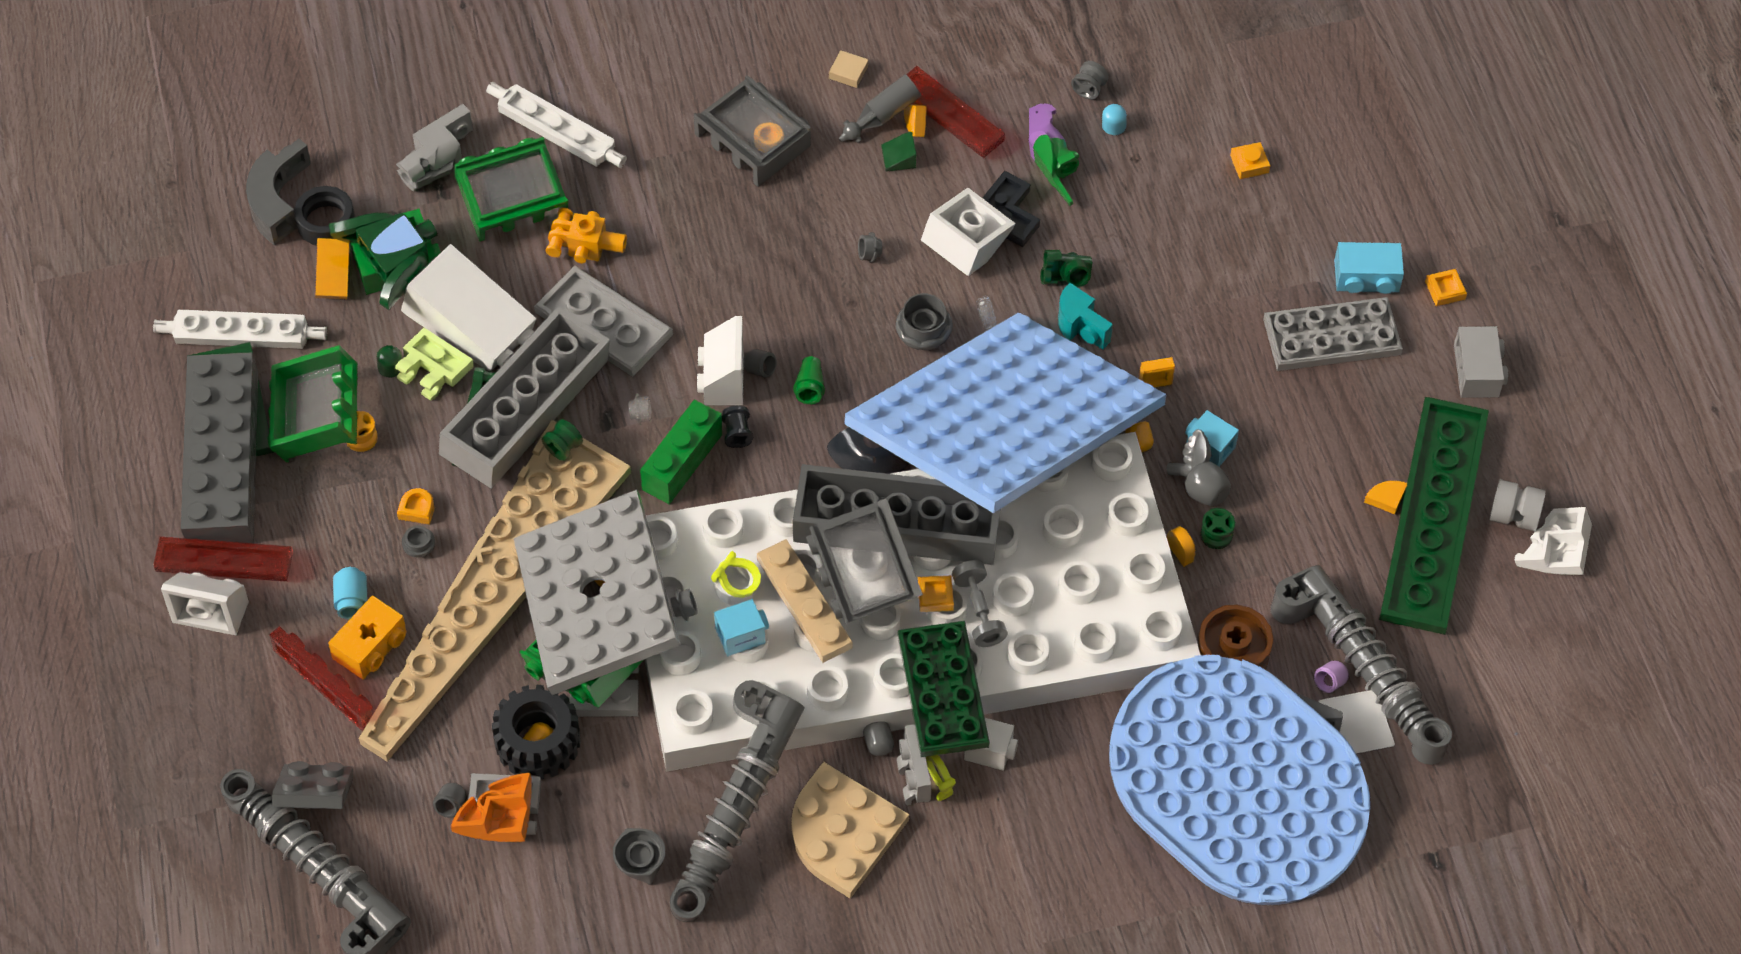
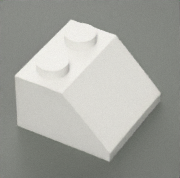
(966, 231)
(722, 364)
(205, 602)

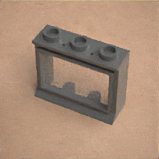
(755, 129)
(864, 561)

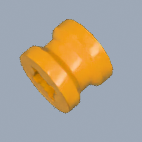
(366, 441)

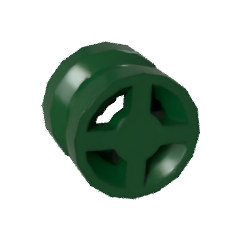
(562, 439)
(1217, 520)

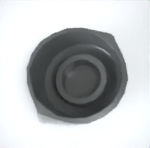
(639, 854)

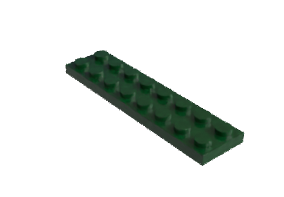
(1434, 516)

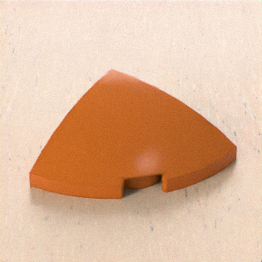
(499, 813)

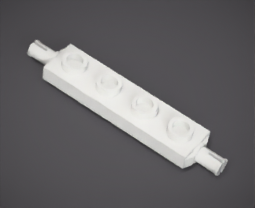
(556, 125)
(239, 328)

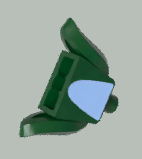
(391, 246)

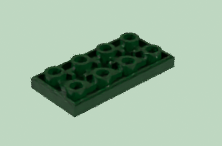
(943, 689)

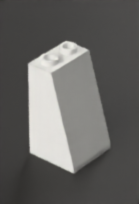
(467, 309)

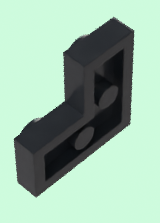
(1006, 196)

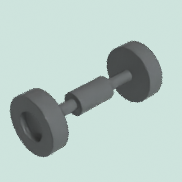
(969, 575)

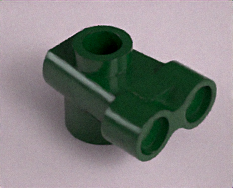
(1065, 267)

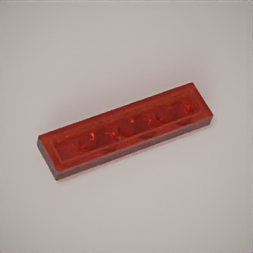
(956, 115)
(223, 559)
(315, 672)

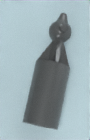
(882, 108)

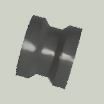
(1090, 79)

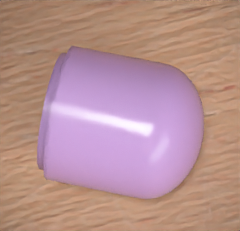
(1338, 673)

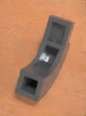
(265, 180)

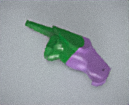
(1050, 148)

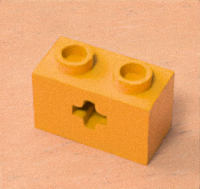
(368, 637)

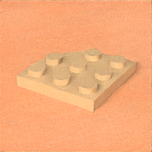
(842, 828)

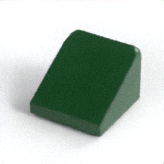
(899, 153)

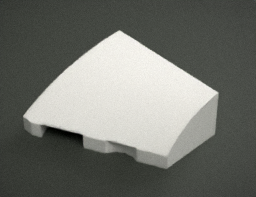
(1560, 543)

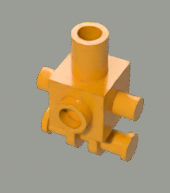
(583, 236)

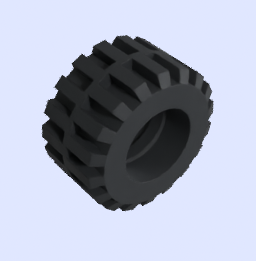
(542, 755)

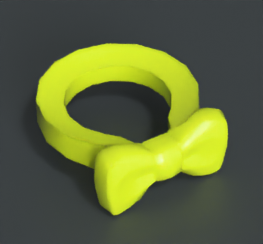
(731, 560)
(944, 783)

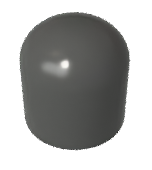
(754, 362)
(878, 738)
(452, 792)

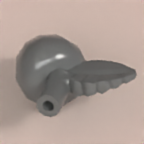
(1204, 479)

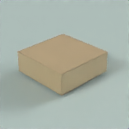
(848, 69)

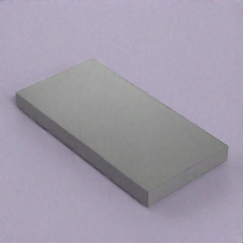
(631, 330)

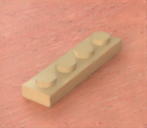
(804, 600)

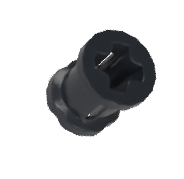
(737, 426)

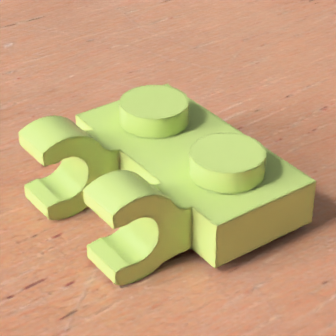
(436, 356)

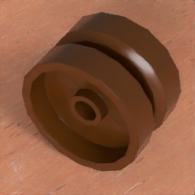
(1236, 634)

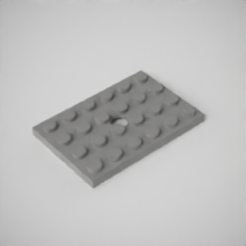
(603, 633)

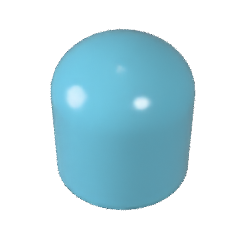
(1114, 119)

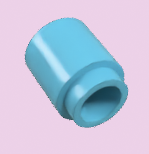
(349, 591)

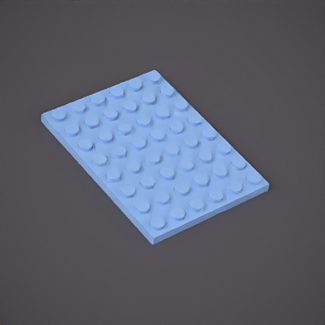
(1005, 411)

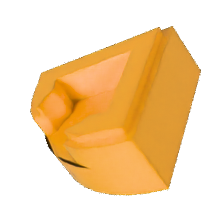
(915, 119)
(1386, 495)

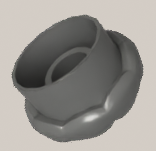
(924, 322)

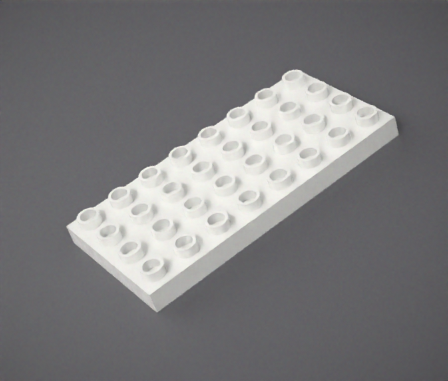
(1073, 578)

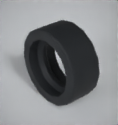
(317, 198)

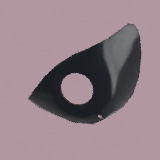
(851, 453)

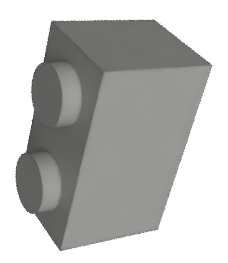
(1480, 362)

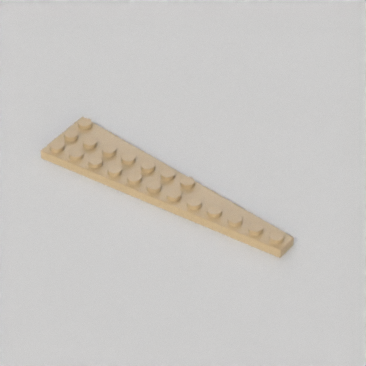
(489, 584)

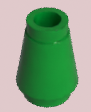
(809, 382)

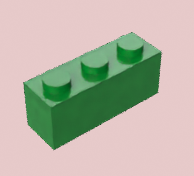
(681, 451)

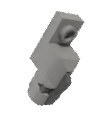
(436, 149)

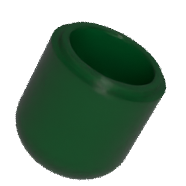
(387, 359)

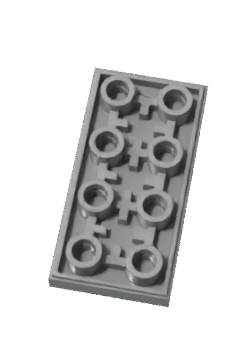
(1332, 334)

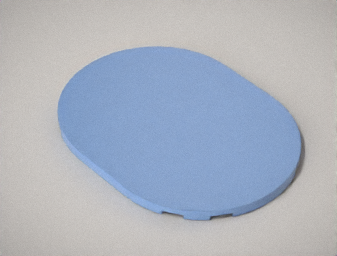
(1239, 779)

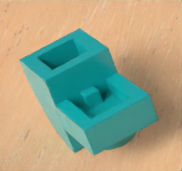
(1078, 317)

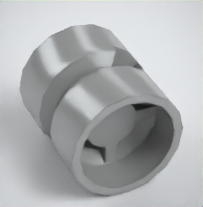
(1517, 505)

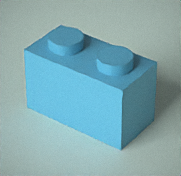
(1368, 267)

